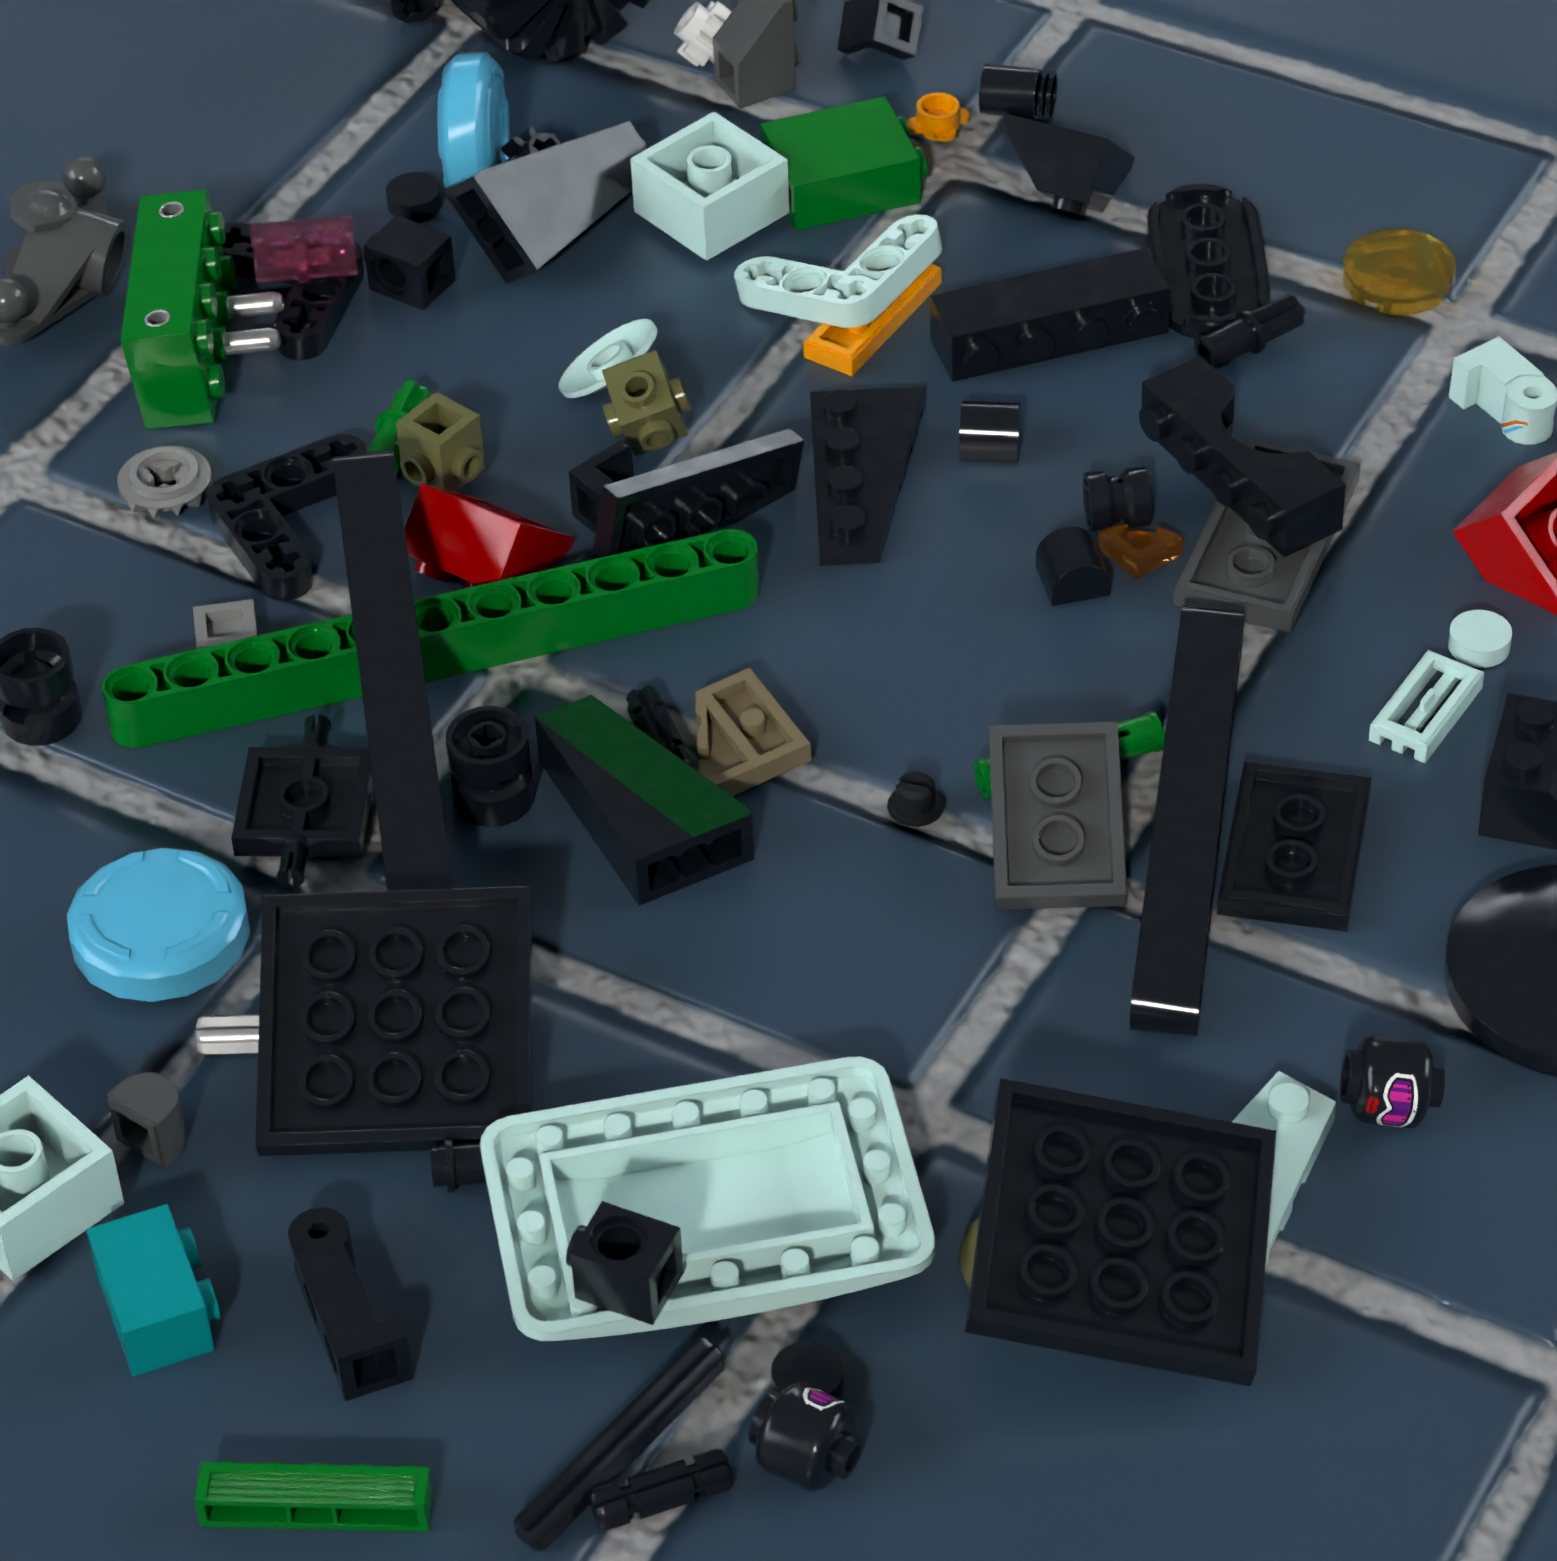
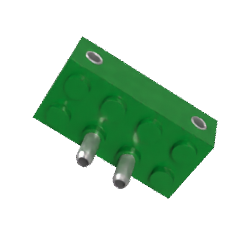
(180, 310)

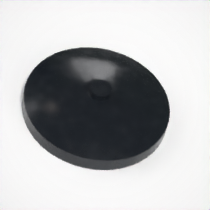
(1506, 967)

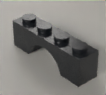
(1280, 496)

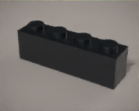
(1049, 314)

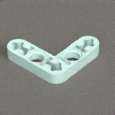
(846, 296)

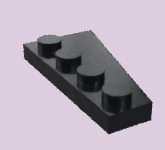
(860, 466)
(696, 494)

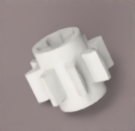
(698, 29)

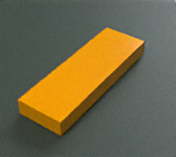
(850, 348)

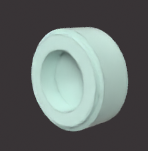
(1480, 638)

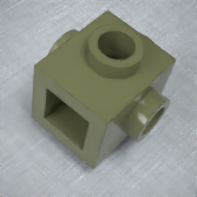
(645, 403)
(440, 444)

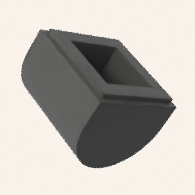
(149, 1117)

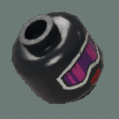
(1391, 1081)
(806, 1436)

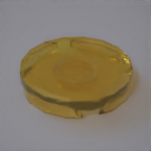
(1399, 271)

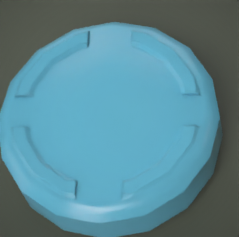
(471, 116)
(158, 924)

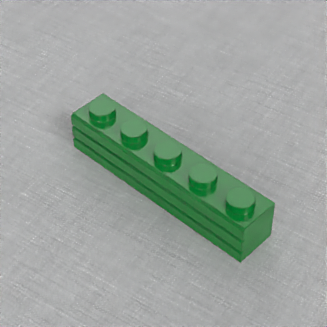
(314, 1496)

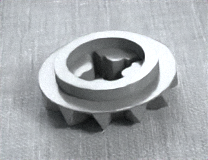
(164, 465)

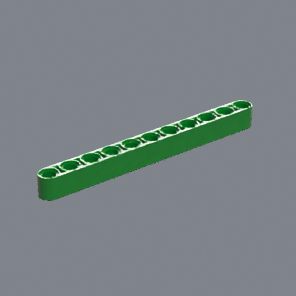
(456, 632)

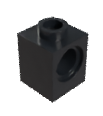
(409, 262)
(625, 1262)

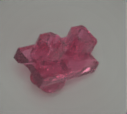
(304, 249)

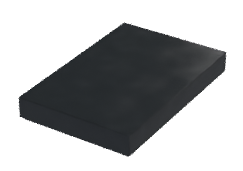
(1294, 846)

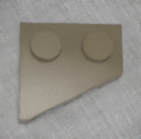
(745, 734)

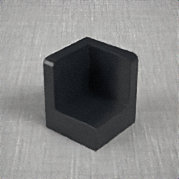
(882, 25)
(590, 477)

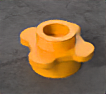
(938, 117)

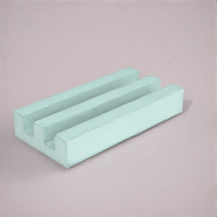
(1409, 735)

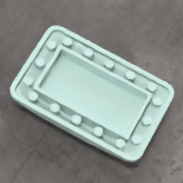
(776, 1177)

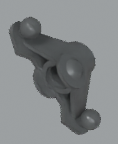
(66, 252)

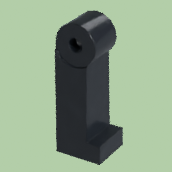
(360, 1350)

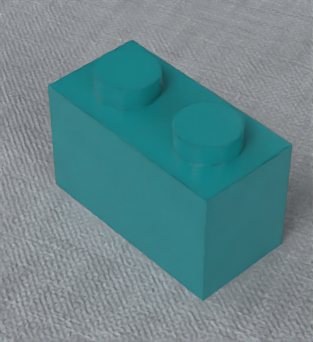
(152, 1289)

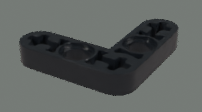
(323, 316)
(264, 512)

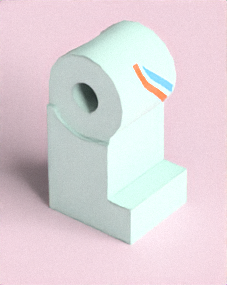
(1506, 389)

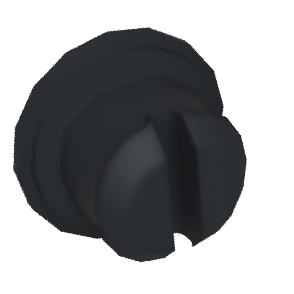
(915, 800)

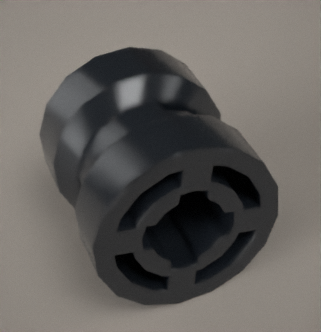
(1114, 499)

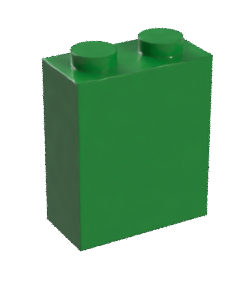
(847, 162)

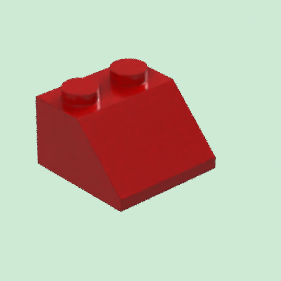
(1515, 534)
(477, 539)

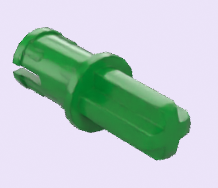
(404, 401)

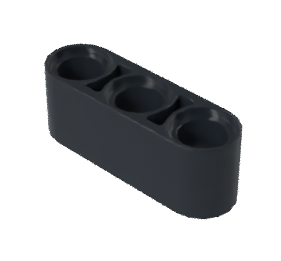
(1018, 91)

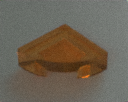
(1140, 550)

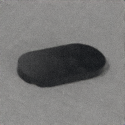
(1208, 256)

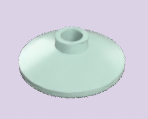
(624, 343)

